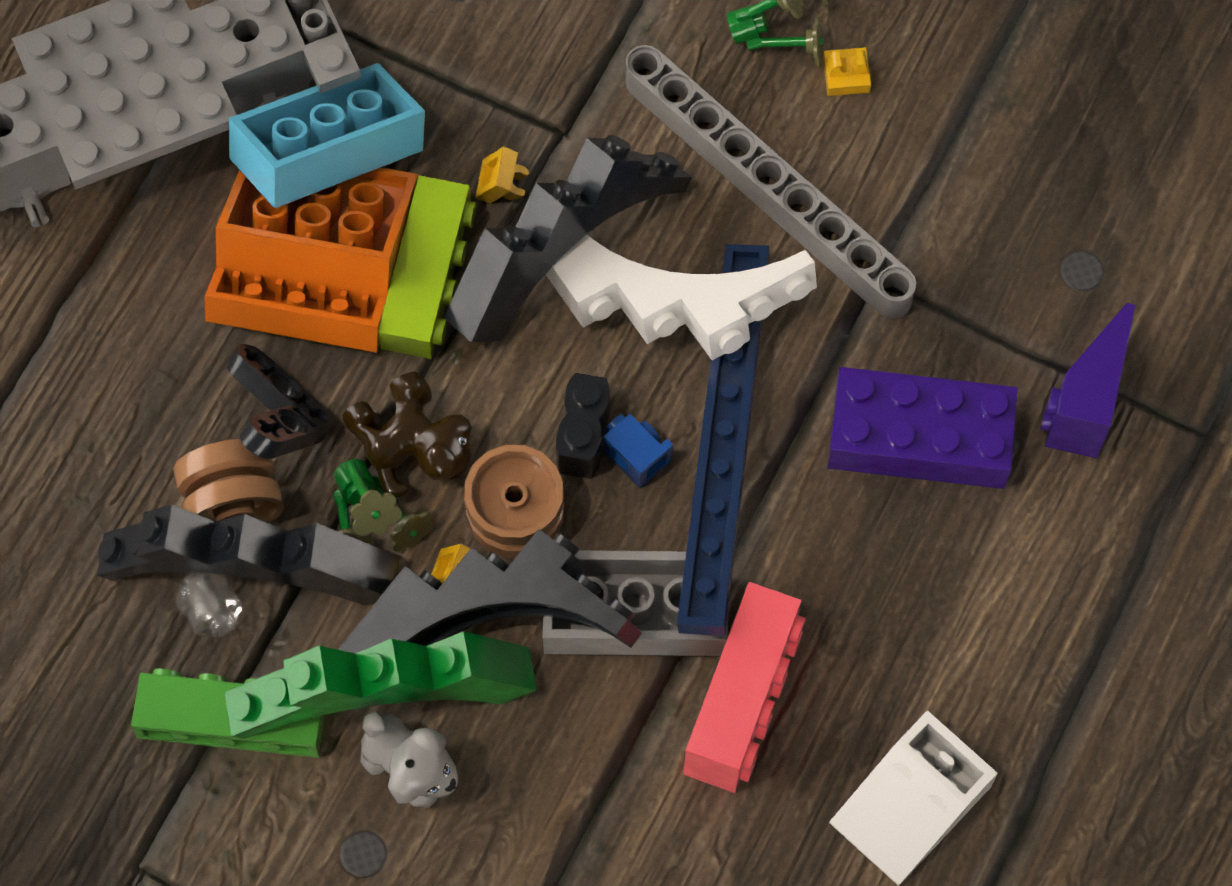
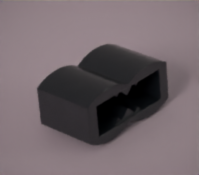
(581, 428)

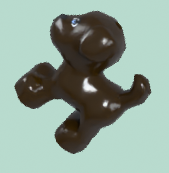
(439, 446)

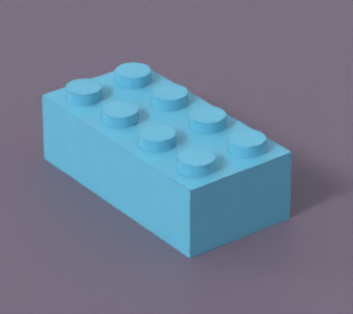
(325, 137)

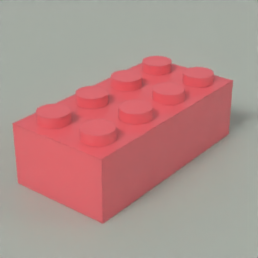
(741, 689)

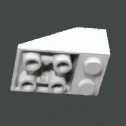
(914, 798)

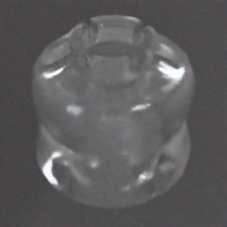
(208, 604)

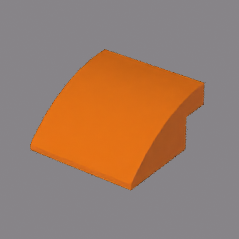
(311, 264)

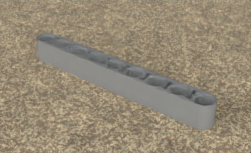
(774, 198)

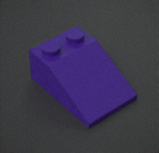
(1084, 406)

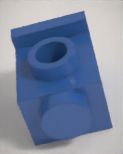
(636, 448)

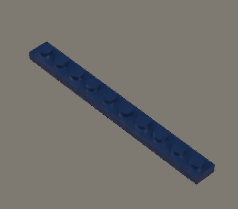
(720, 472)

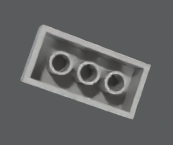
(651, 589)

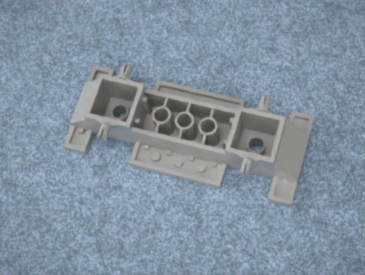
(149, 81)

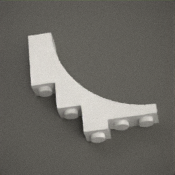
(659, 301)

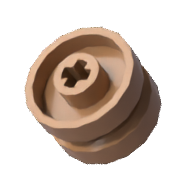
(228, 482)
(511, 497)

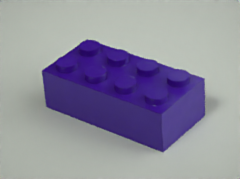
(922, 428)

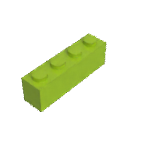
(426, 267)

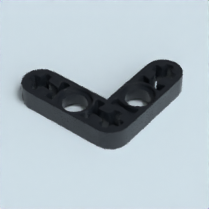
(294, 415)

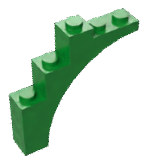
(387, 673)

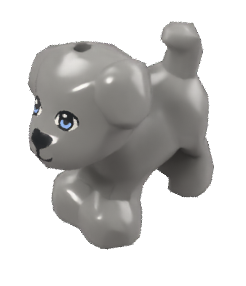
(414, 759)

